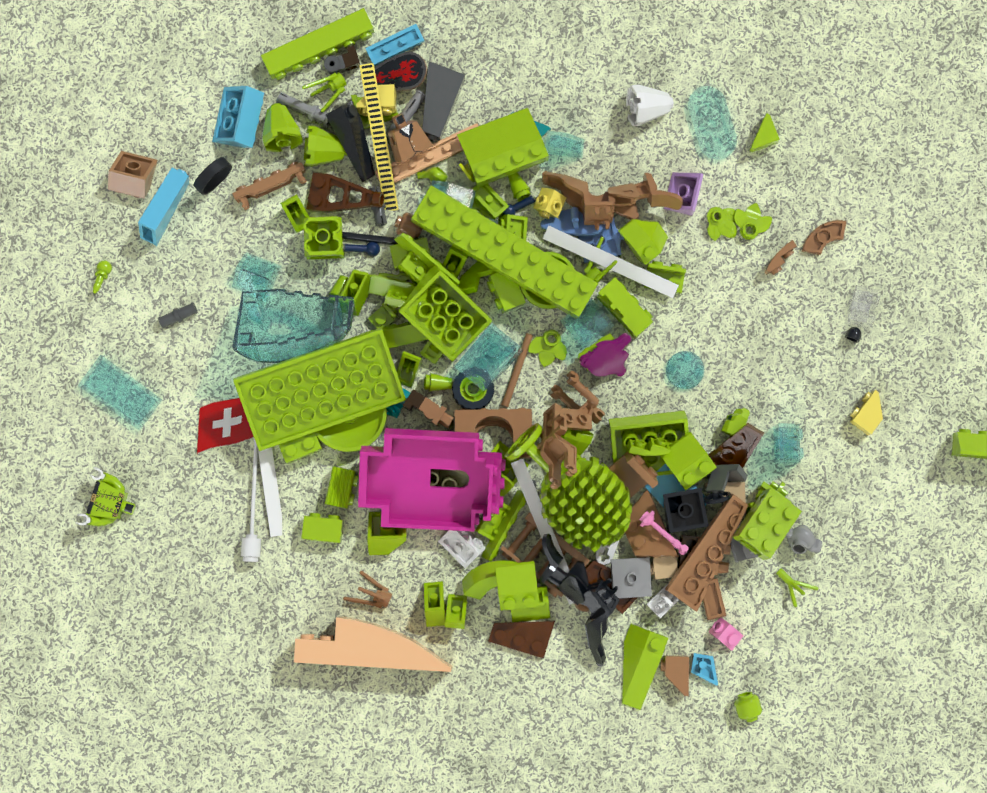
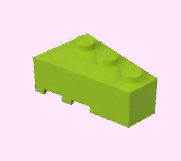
(625, 307)

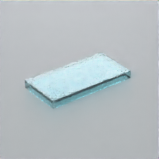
(120, 392)

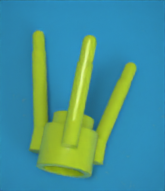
(335, 82)
(595, 274)

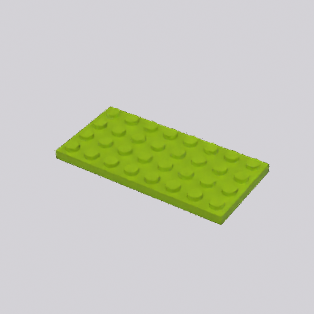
(319, 389)

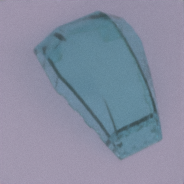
(285, 324)

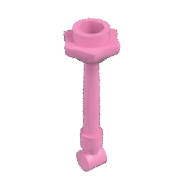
(648, 519)

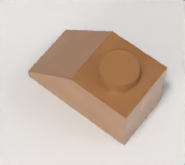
(677, 671)

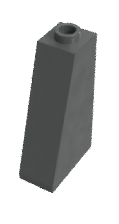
(441, 96)

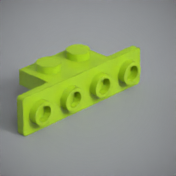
(418, 261)
(393, 290)
(500, 523)

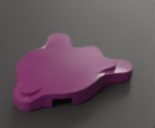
(607, 357)

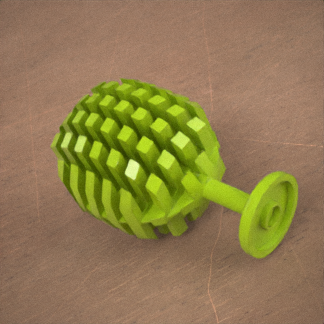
(587, 507)

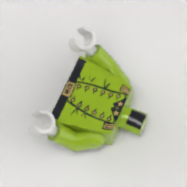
(106, 501)

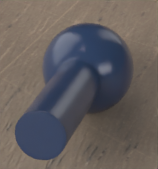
(512, 209)
(371, 249)

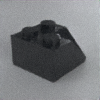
(684, 510)

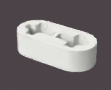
(611, 550)

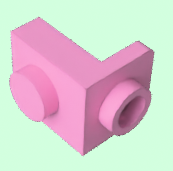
(726, 633)

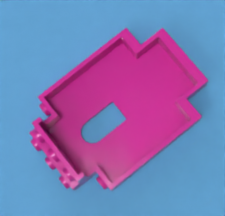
(400, 475)

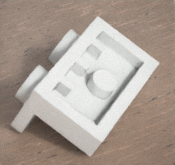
(462, 546)

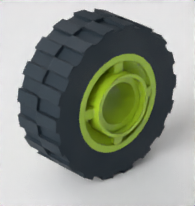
(468, 400)

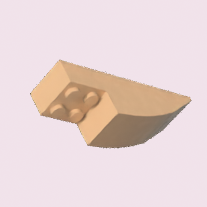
(367, 645)

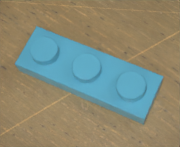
(395, 45)

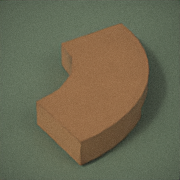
(823, 235)

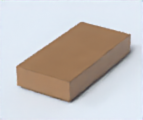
(713, 601)

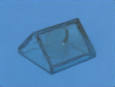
(255, 273)

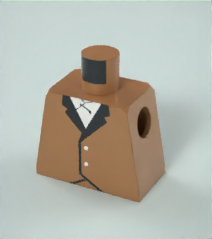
(407, 139)

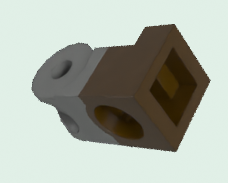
(342, 62)

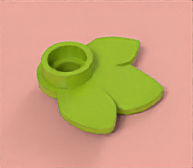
(752, 219)
(723, 225)
(547, 350)

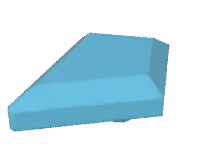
(704, 667)

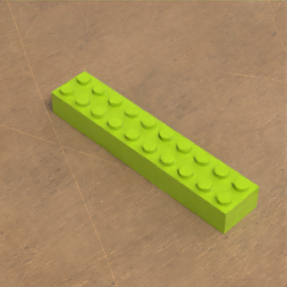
(504, 252)

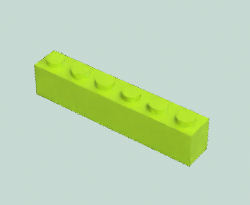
(317, 44)

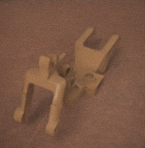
(557, 421)

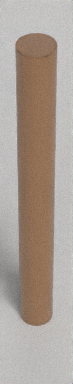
(516, 371)

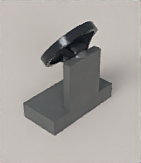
(718, 480)

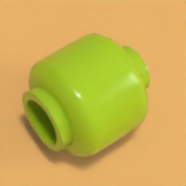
(748, 706)

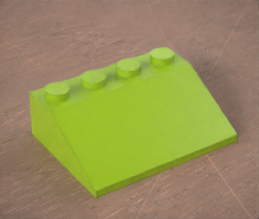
(503, 147)
(444, 313)
(666, 425)

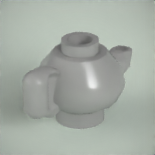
(803, 539)

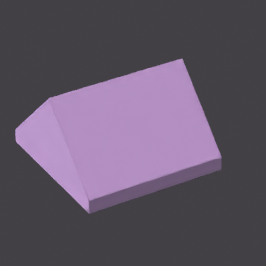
(688, 187)

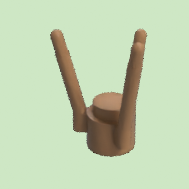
(381, 597)

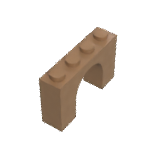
(513, 420)

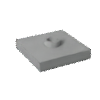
(631, 577)

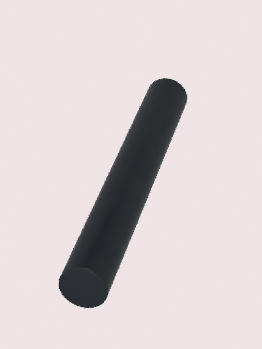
(368, 238)

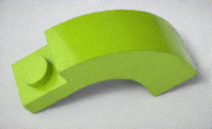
(481, 579)

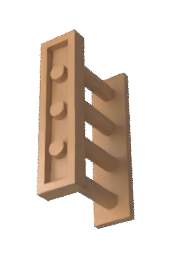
(564, 546)

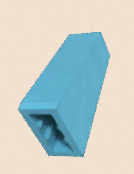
(162, 206)

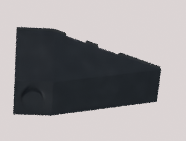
(350, 132)

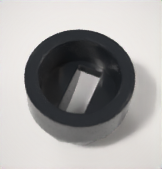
(854, 334)

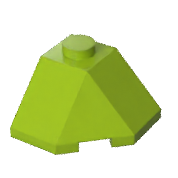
(644, 239)

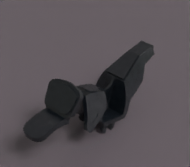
(576, 587)

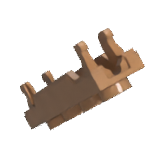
(275, 181)

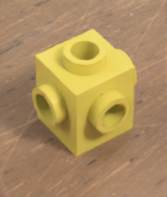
(549, 203)

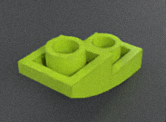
(654, 447)

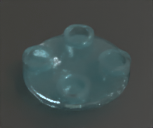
(685, 370)

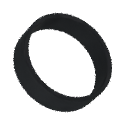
(212, 175)

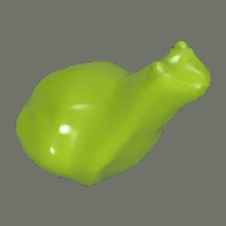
(433, 173)

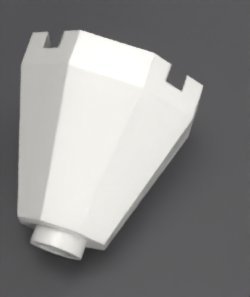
(647, 104)

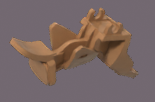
(617, 199)

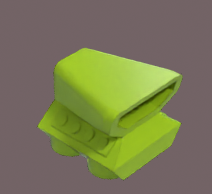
(323, 238)

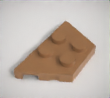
(647, 540)

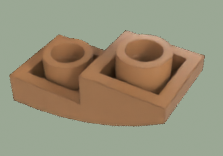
(777, 261)

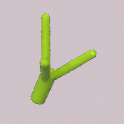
(793, 584)

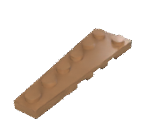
(699, 567)

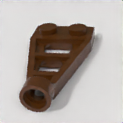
(320, 192)

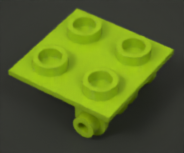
(534, 613)

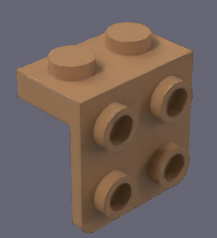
(634, 472)

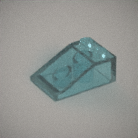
(488, 357)

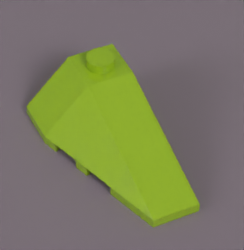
(641, 659)

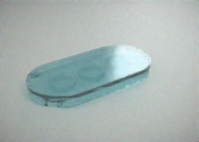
(712, 123)

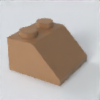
(131, 174)

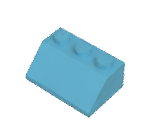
(238, 116)

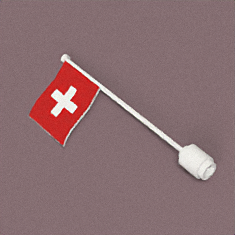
(223, 425)

